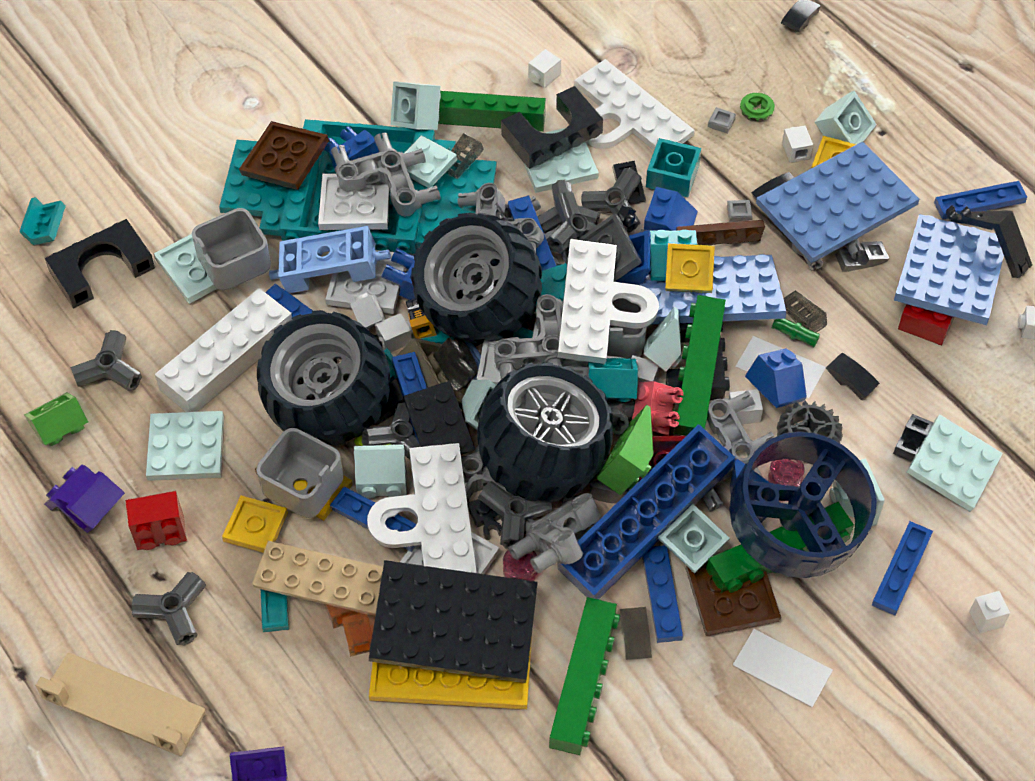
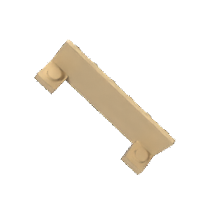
(319, 577)
(122, 703)

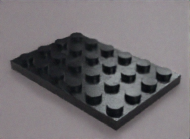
(454, 621)

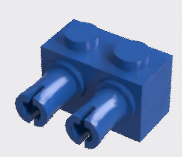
(356, 145)
(399, 277)

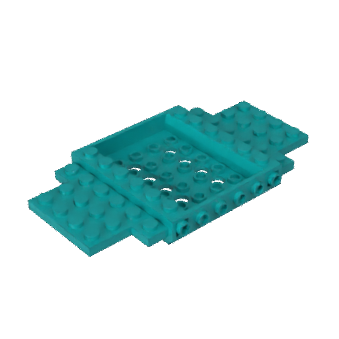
(296, 212)

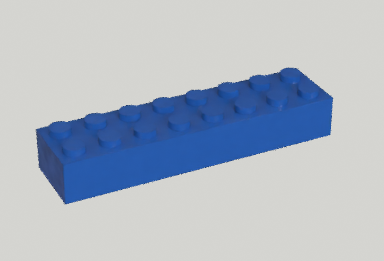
(647, 512)

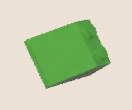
(629, 455)

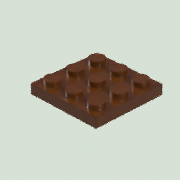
(284, 155)
(726, 611)

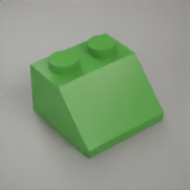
(57, 419)

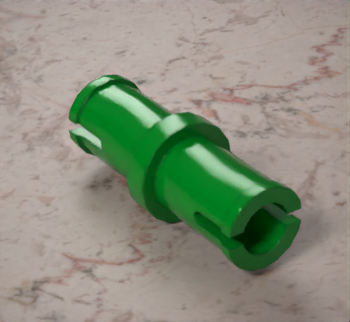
(796, 331)

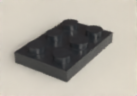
(438, 417)

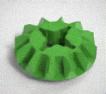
(753, 100)

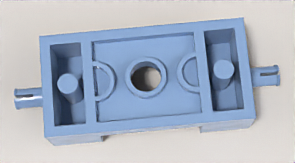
(348, 251)

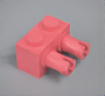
(661, 400)

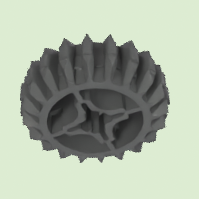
(814, 420)

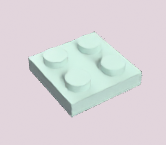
(437, 162)

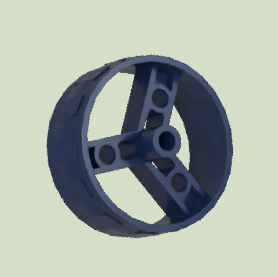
(830, 463)

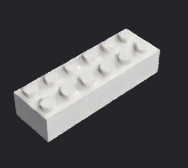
(222, 352)

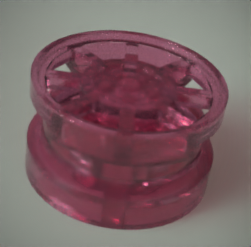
(786, 472)
(519, 568)

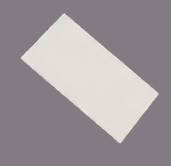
(757, 346)
(783, 667)

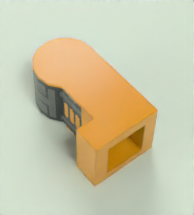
(419, 320)

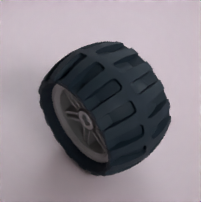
(493, 293)
(335, 396)
(545, 432)

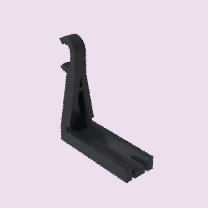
(1006, 231)

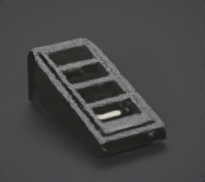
(464, 142)
(815, 321)

